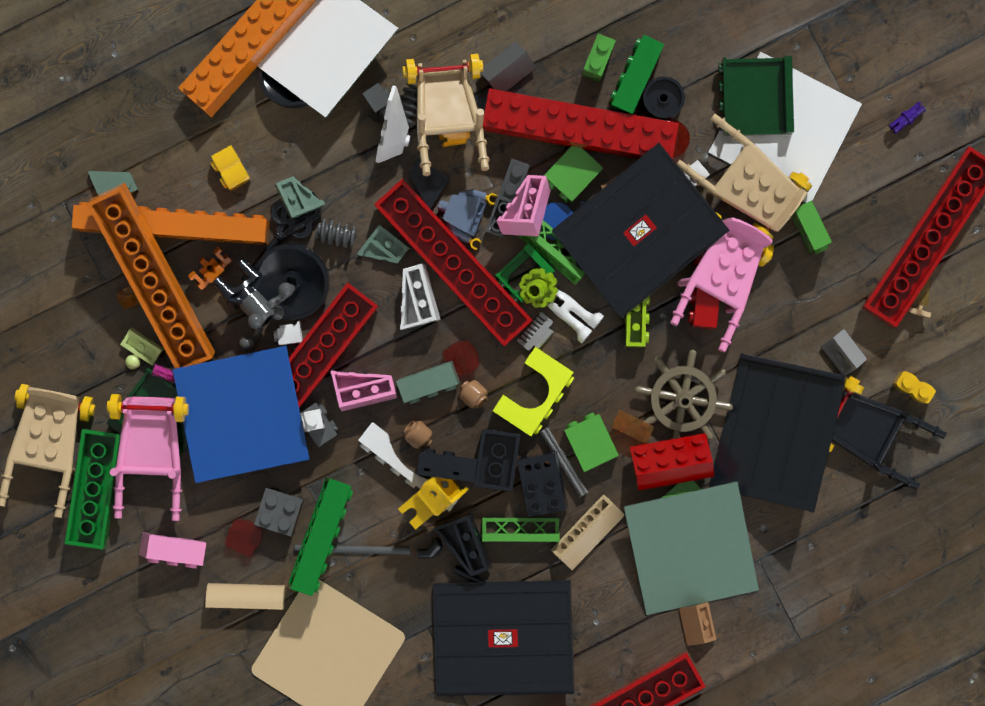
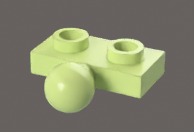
(141, 348)

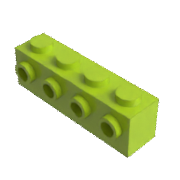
(636, 325)

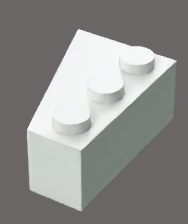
(417, 298)

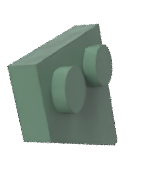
(105, 180)
(297, 198)
(384, 246)

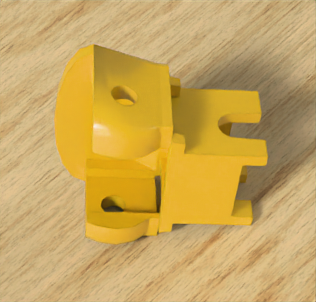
(427, 504)

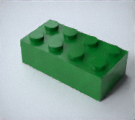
(638, 72)

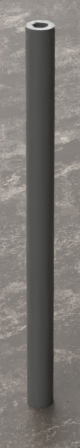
(367, 549)

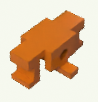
(214, 272)

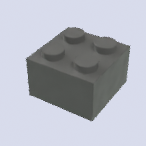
(279, 512)

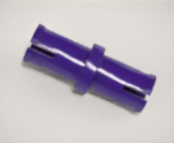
(907, 117)

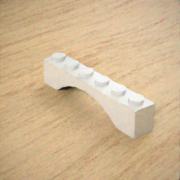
(379, 443)

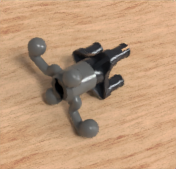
(252, 302)

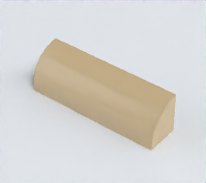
(587, 532)
(245, 596)

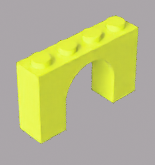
(556, 376)

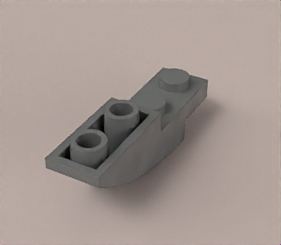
(514, 178)

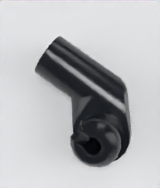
(432, 551)

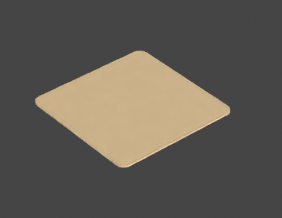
(328, 650)

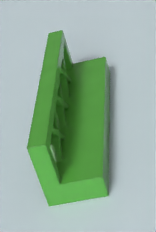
(552, 255)
(521, 537)

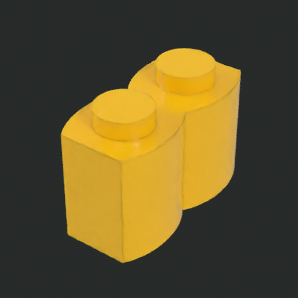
(230, 167)
(909, 384)

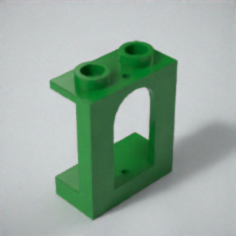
(503, 275)

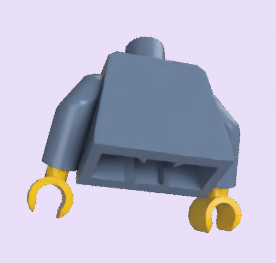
(464, 213)

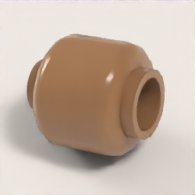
(473, 394)
(417, 434)

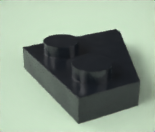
(428, 186)

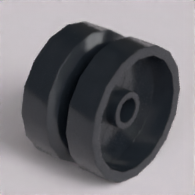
(659, 88)

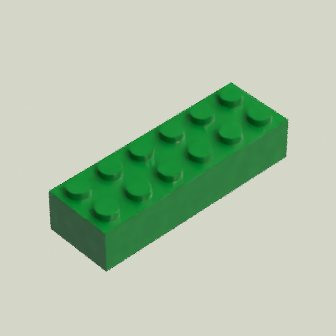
(93, 490)
(319, 536)

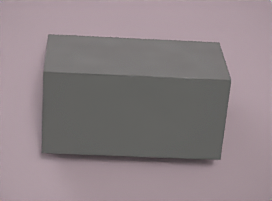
(508, 68)

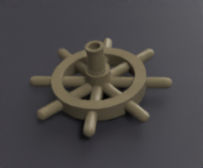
(684, 397)

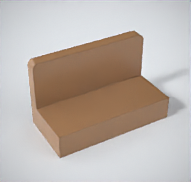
(697, 624)

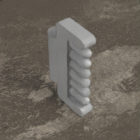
(541, 335)

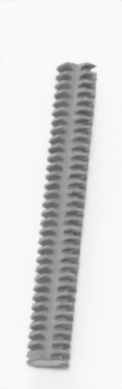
(563, 462)

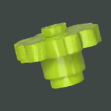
(546, 284)

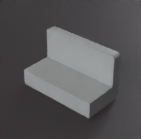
(844, 353)

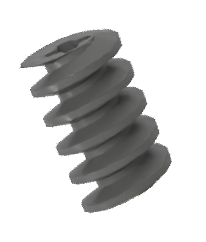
(409, 102)
(335, 233)

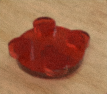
(463, 356)
(243, 537)

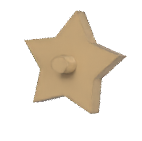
(919, 312)

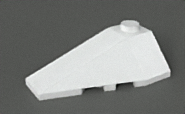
(395, 129)

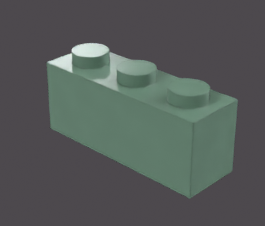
(428, 382)

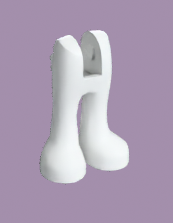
(571, 305)

